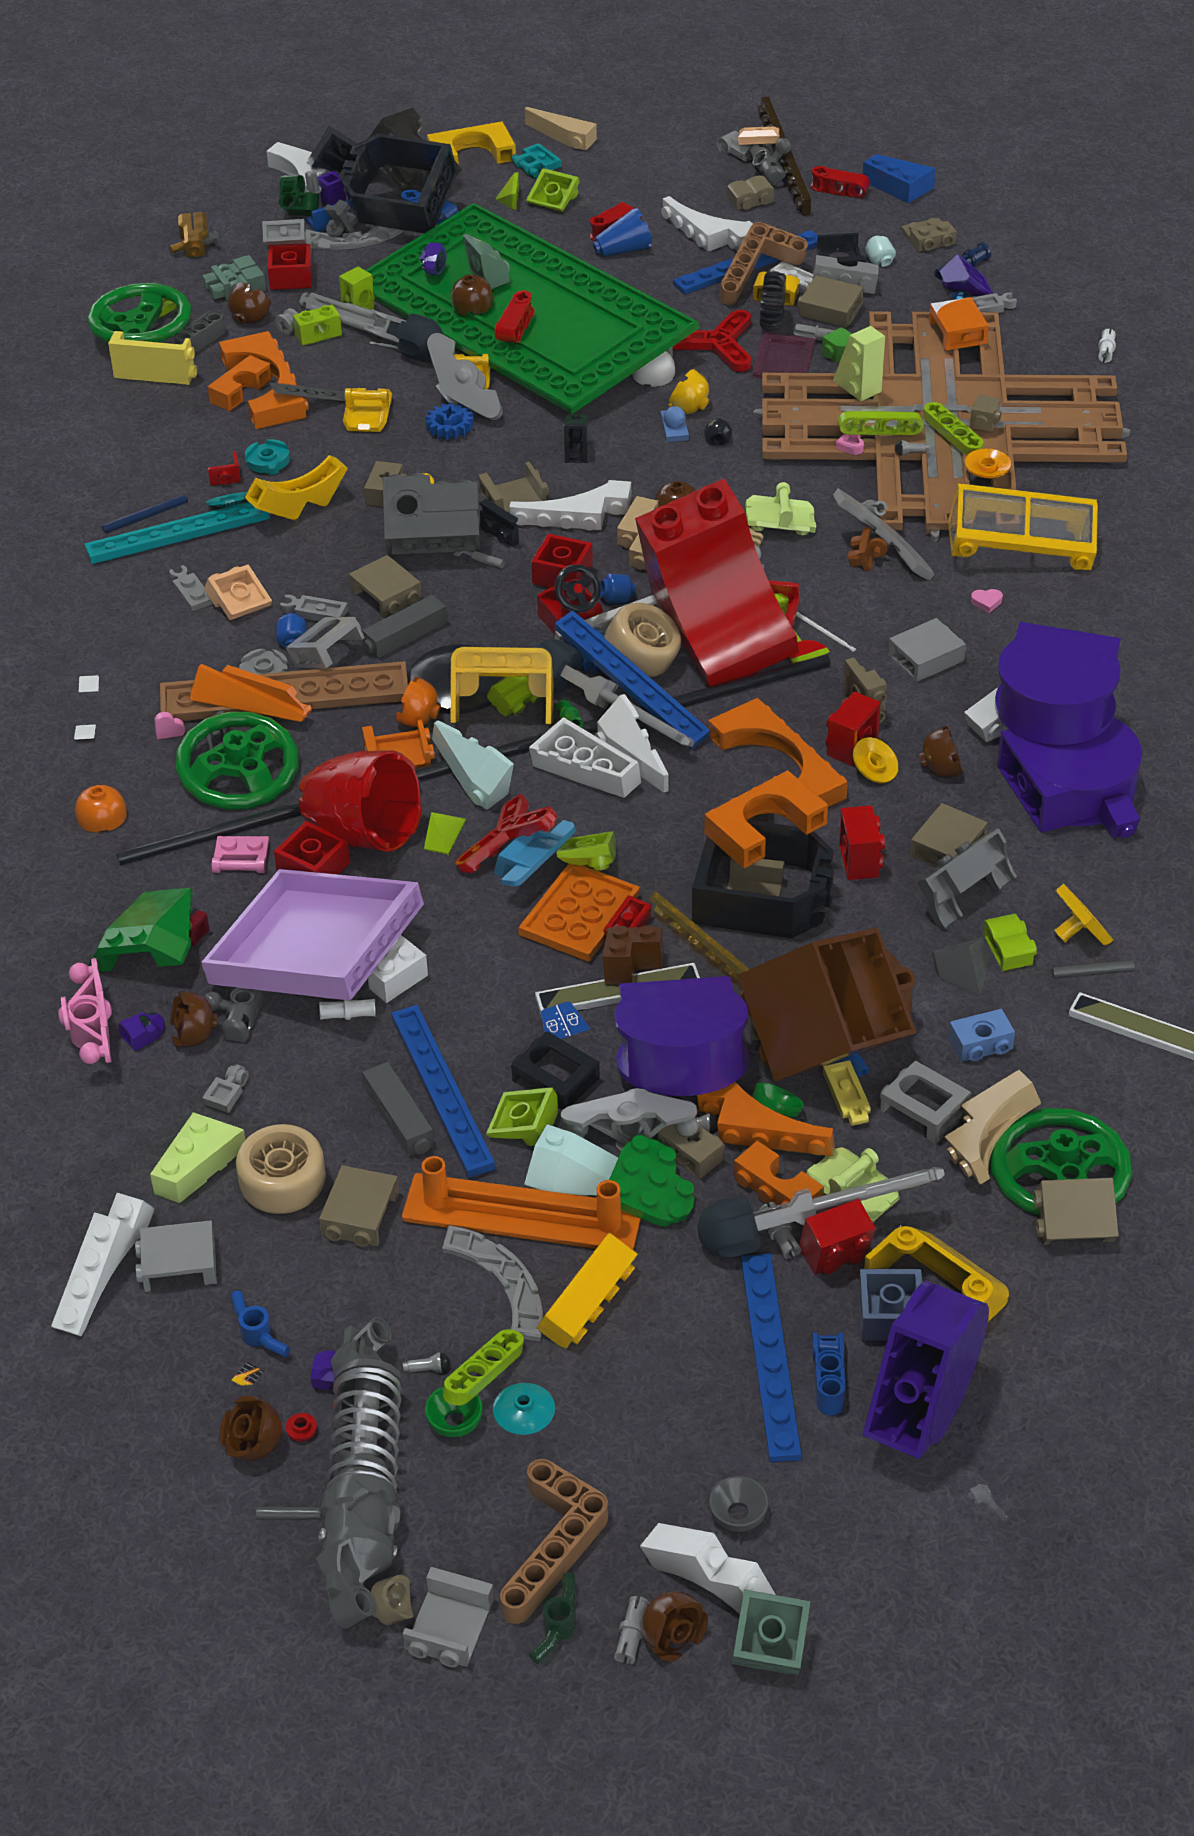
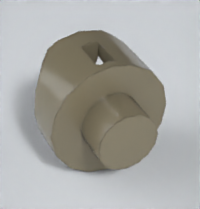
(392, 1600)

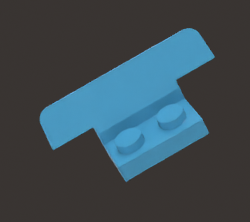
(528, 853)

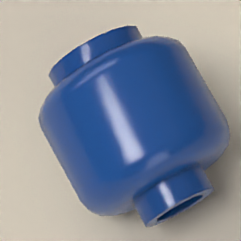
(617, 589)
(289, 628)

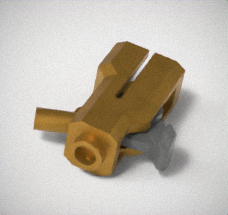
(194, 239)

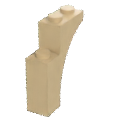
(627, 530)
(986, 1121)

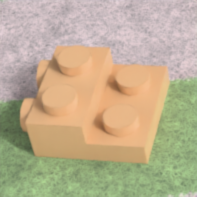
(237, 592)

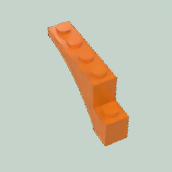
(746, 1121)

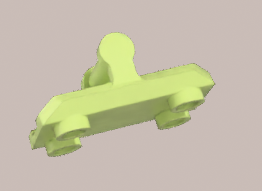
(780, 512)
(847, 1171)

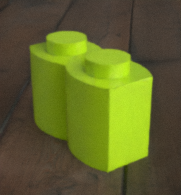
(1009, 941)

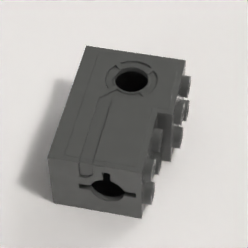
(430, 516)

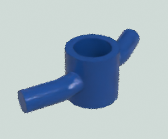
(255, 1326)

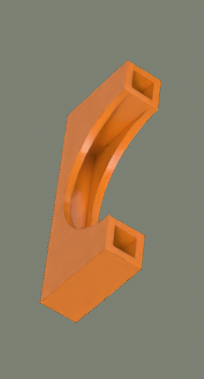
(271, 407)
(758, 725)

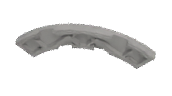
(352, 240)
(904, 549)
(507, 1270)

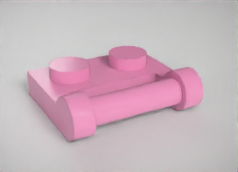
(240, 853)

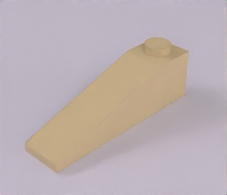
(564, 129)

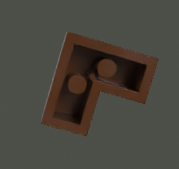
(631, 950)

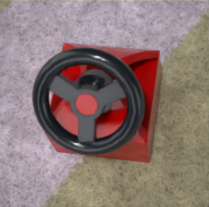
(570, 596)

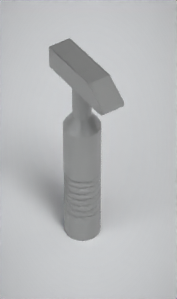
(490, 560)

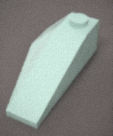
(480, 770)
(568, 1164)

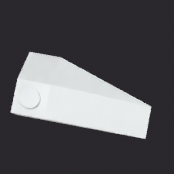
(622, 732)

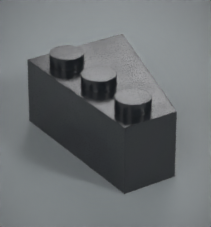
(333, 151)

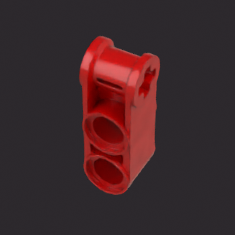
(849, 181)
(607, 218)
(515, 318)

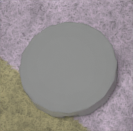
(252, 662)

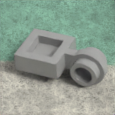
(225, 1093)

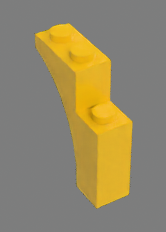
(290, 496)

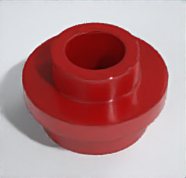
(301, 1433)

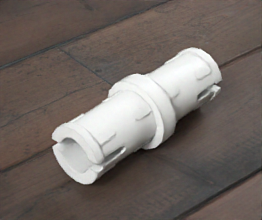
(1106, 345)
(347, 1009)

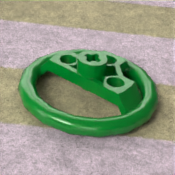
(138, 322)
(236, 754)
(1059, 1155)

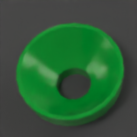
(778, 1099)
(438, 1409)

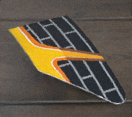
(247, 1375)

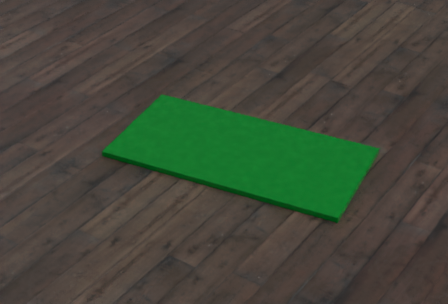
(585, 322)

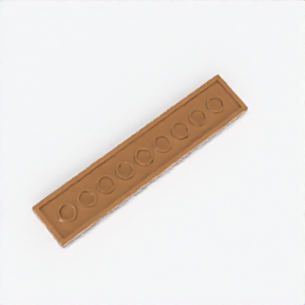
(314, 687)

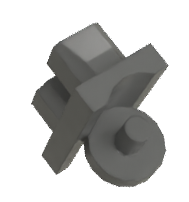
(340, 218)

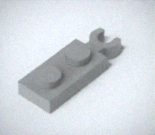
(995, 303)
(190, 589)
(313, 607)

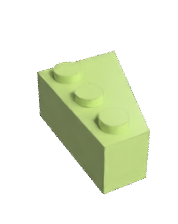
(862, 364)
(194, 1156)

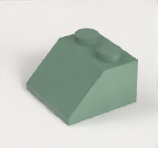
(486, 261)
(771, 1632)

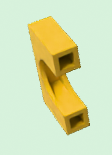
(488, 136)

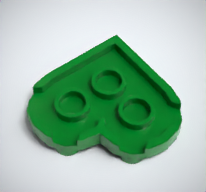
(650, 1183)

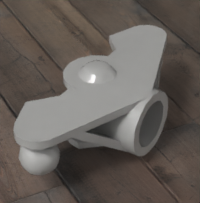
(461, 380)
(630, 1115)

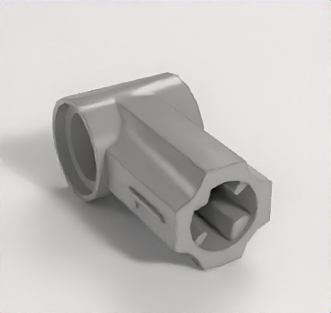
(730, 144)

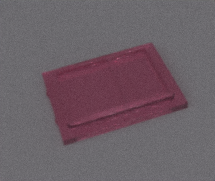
(783, 354)

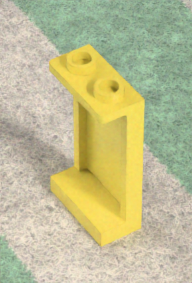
(152, 360)

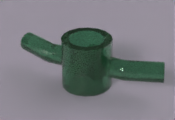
(553, 1629)

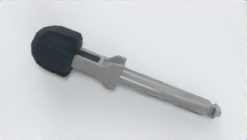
(409, 333)
(596, 689)
(732, 1228)

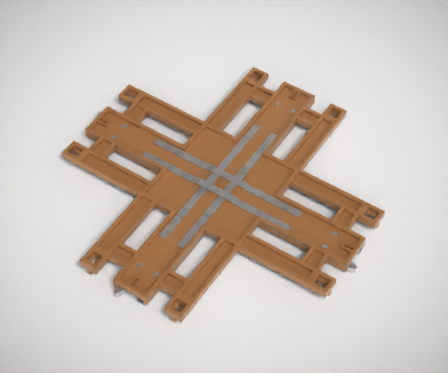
(939, 380)

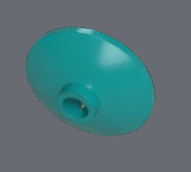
(524, 1418)

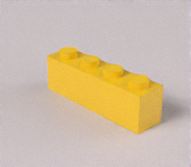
(586, 1291)

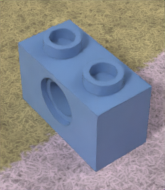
(981, 1035)

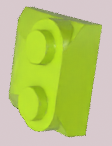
(553, 190)
(589, 850)
(524, 1115)

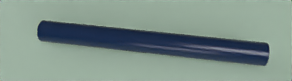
(111, 526)

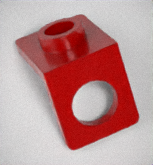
(225, 474)

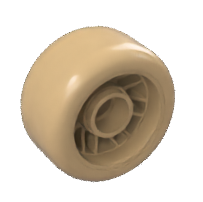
(645, 637)
(280, 1169)

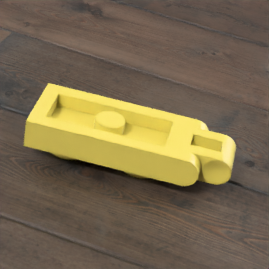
(847, 1092)

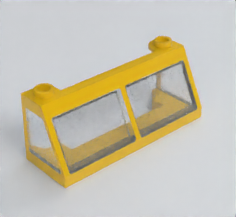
(1023, 523)

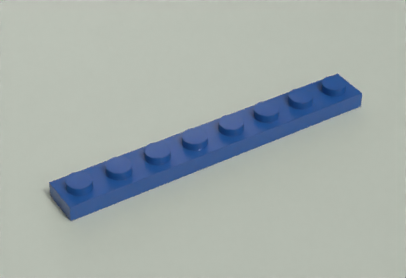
(715, 273)
(630, 677)
(443, 1092)
(770, 1358)

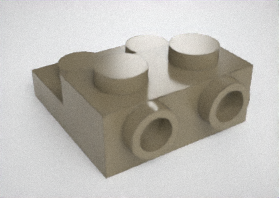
(929, 234)
(865, 683)

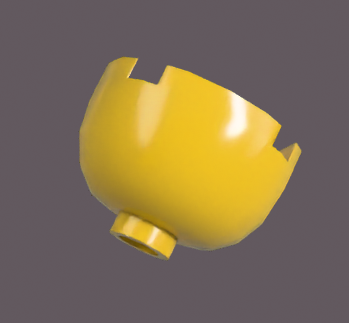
(691, 393)

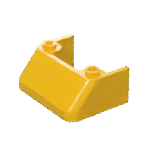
(472, 662)
(943, 1261)

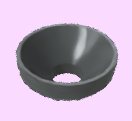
(738, 1491)

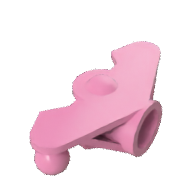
(87, 1015)

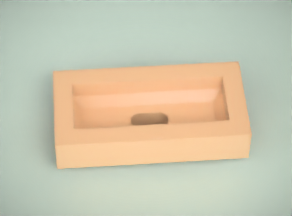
(758, 135)

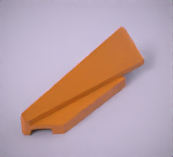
(247, 692)

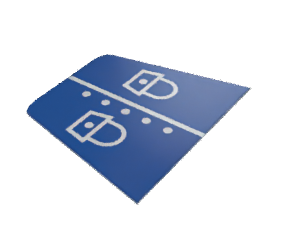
(563, 1020)

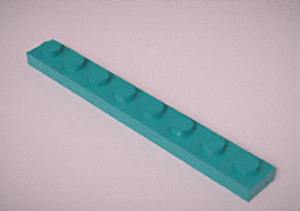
(173, 532)

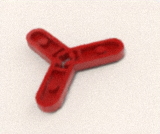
(723, 341)
(512, 823)

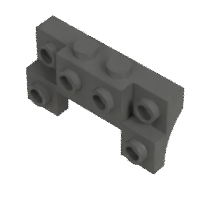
(957, 873)

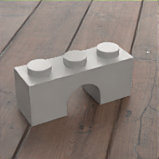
(862, 275)

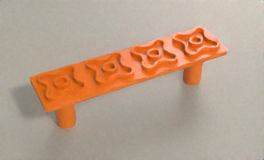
(518, 1210)

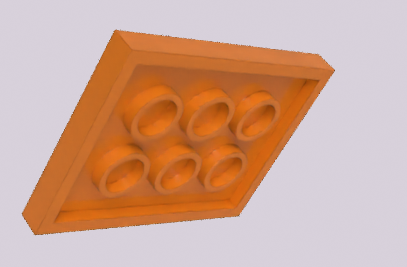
(576, 911)

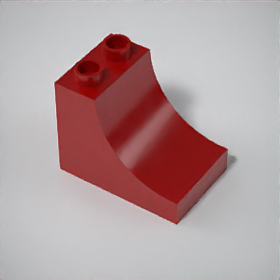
(714, 584)

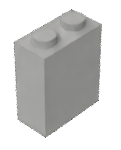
(926, 649)

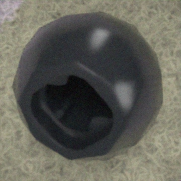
(718, 432)

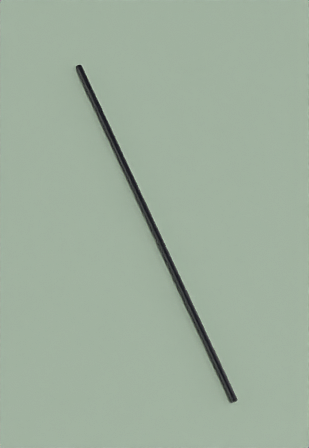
(443, 768)

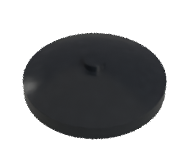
(436, 669)

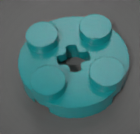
(267, 457)

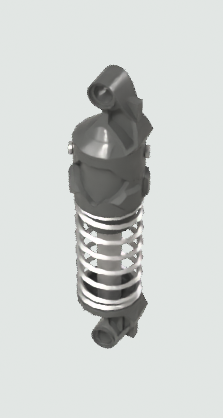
(361, 1497)

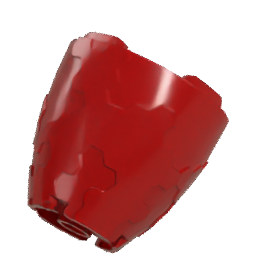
(364, 798)

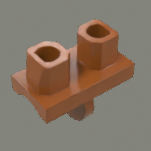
(866, 549)

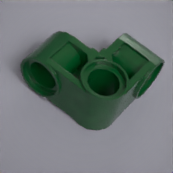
(292, 190)

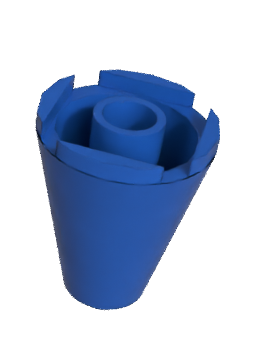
(624, 235)

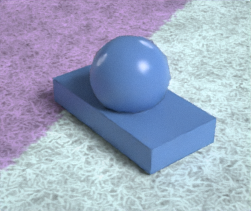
(674, 424)

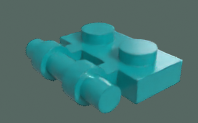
(539, 159)

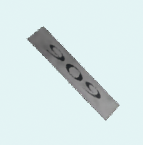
(308, 391)

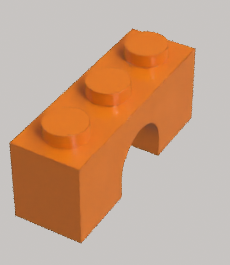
(227, 390)
(757, 1170)

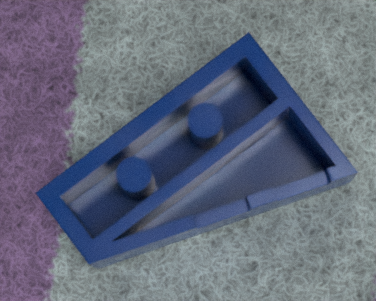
(899, 177)

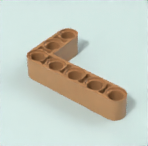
(759, 239)
(558, 1542)

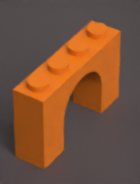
(781, 796)

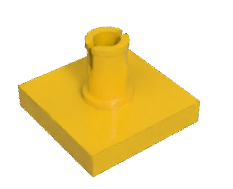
(1081, 918)

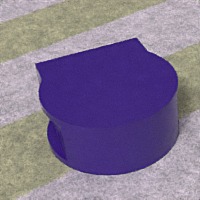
(1058, 684)
(1070, 781)
(681, 1035)
(926, 1368)

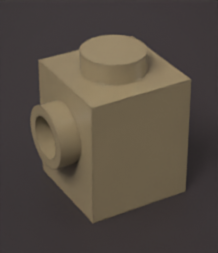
(985, 413)

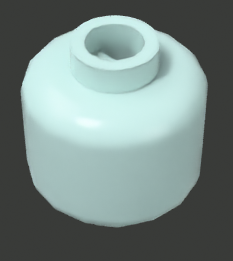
(880, 251)

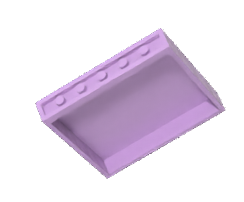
(313, 934)

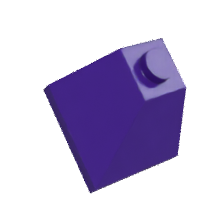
(963, 276)

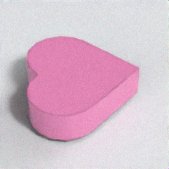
(850, 444)
(987, 600)
(167, 726)

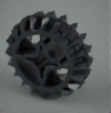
(772, 300)

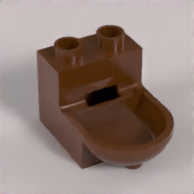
(828, 1002)

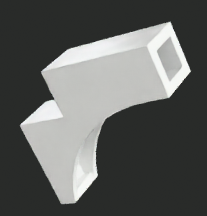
(291, 160)
(702, 1560)

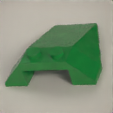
(152, 924)

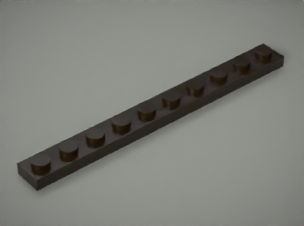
(794, 179)

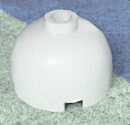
(656, 372)

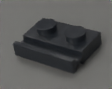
(499, 523)

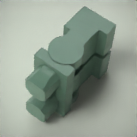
(225, 276)

